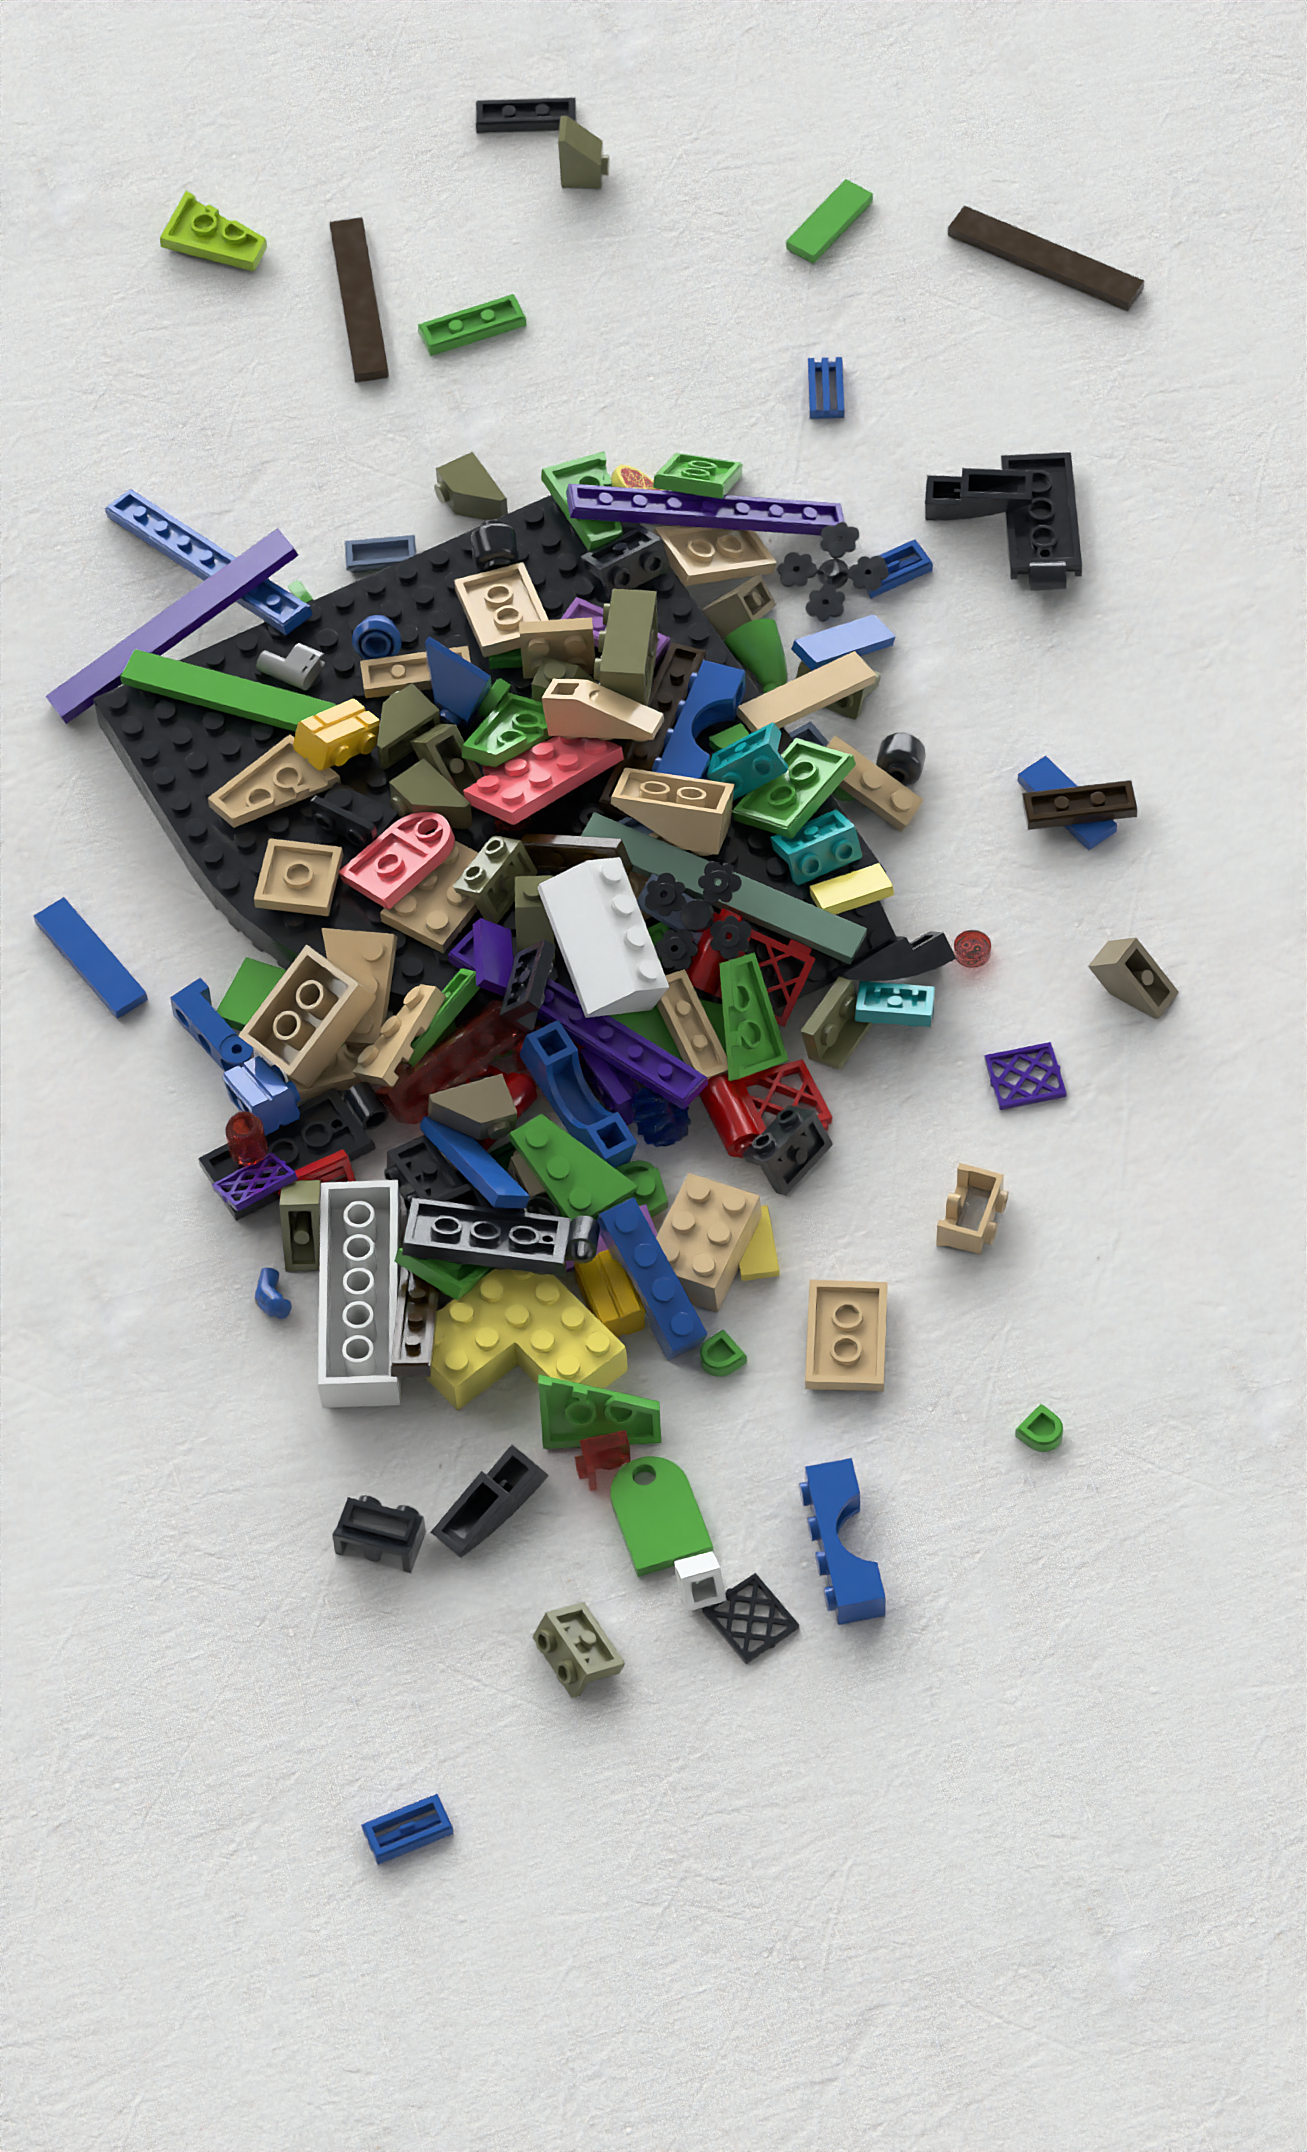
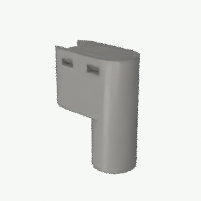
(297, 669)

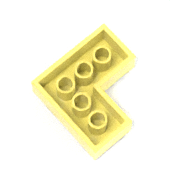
(524, 1323)

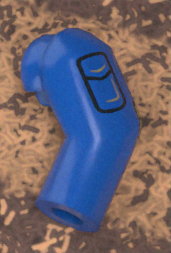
(267, 1296)

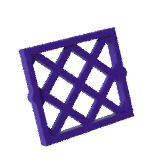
(1022, 1053)
(252, 1195)

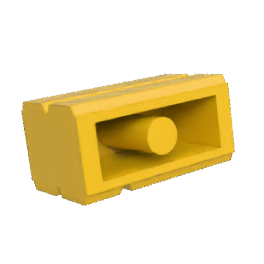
(336, 735)
(610, 1294)

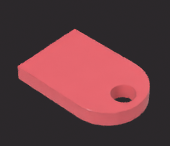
(400, 858)

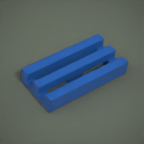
(826, 367)
(905, 570)
(412, 1842)

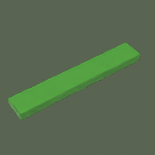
(220, 691)

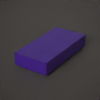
(492, 956)

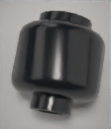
(494, 545)
(902, 757)

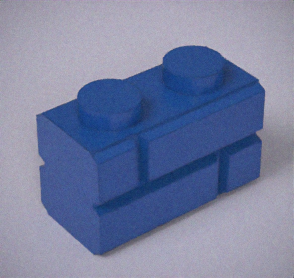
(263, 1092)

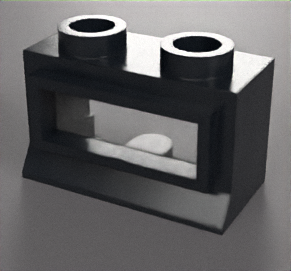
(380, 1530)

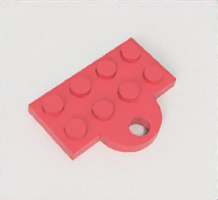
(541, 776)

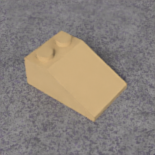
(678, 808)

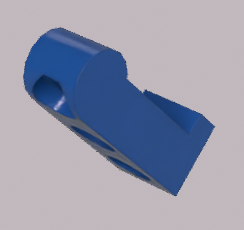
(194, 1012)

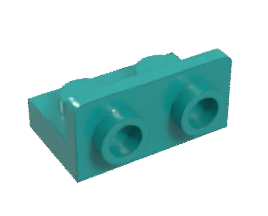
(749, 761)
(819, 847)
(895, 1004)

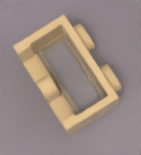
(972, 1209)

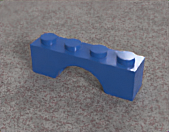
(712, 699)
(557, 1071)
(664, 1299)
(853, 1583)

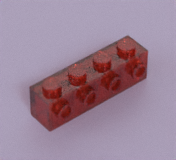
(450, 1063)

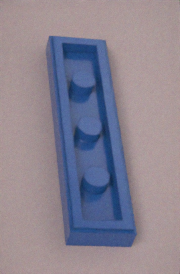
(90, 957)
(476, 1165)

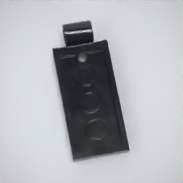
(1045, 533)
(869, 916)
(309, 1138)
(498, 1237)

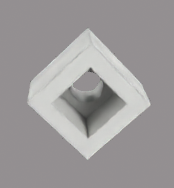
(700, 1581)

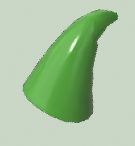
(761, 651)

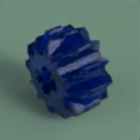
(659, 1119)

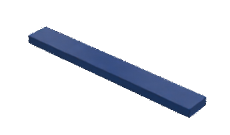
(203, 558)

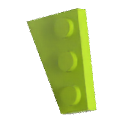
(208, 235)

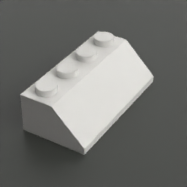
(603, 938)

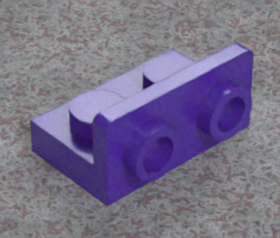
(609, 1084)

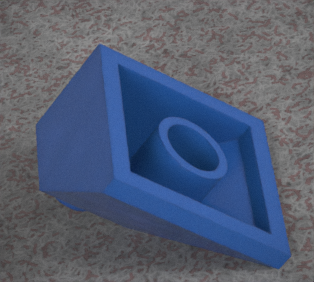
(455, 684)

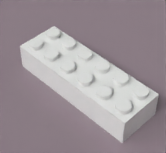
(358, 1293)

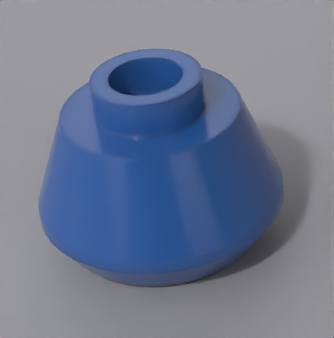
(376, 638)

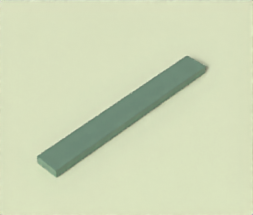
(752, 901)

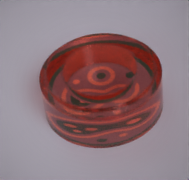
(972, 948)

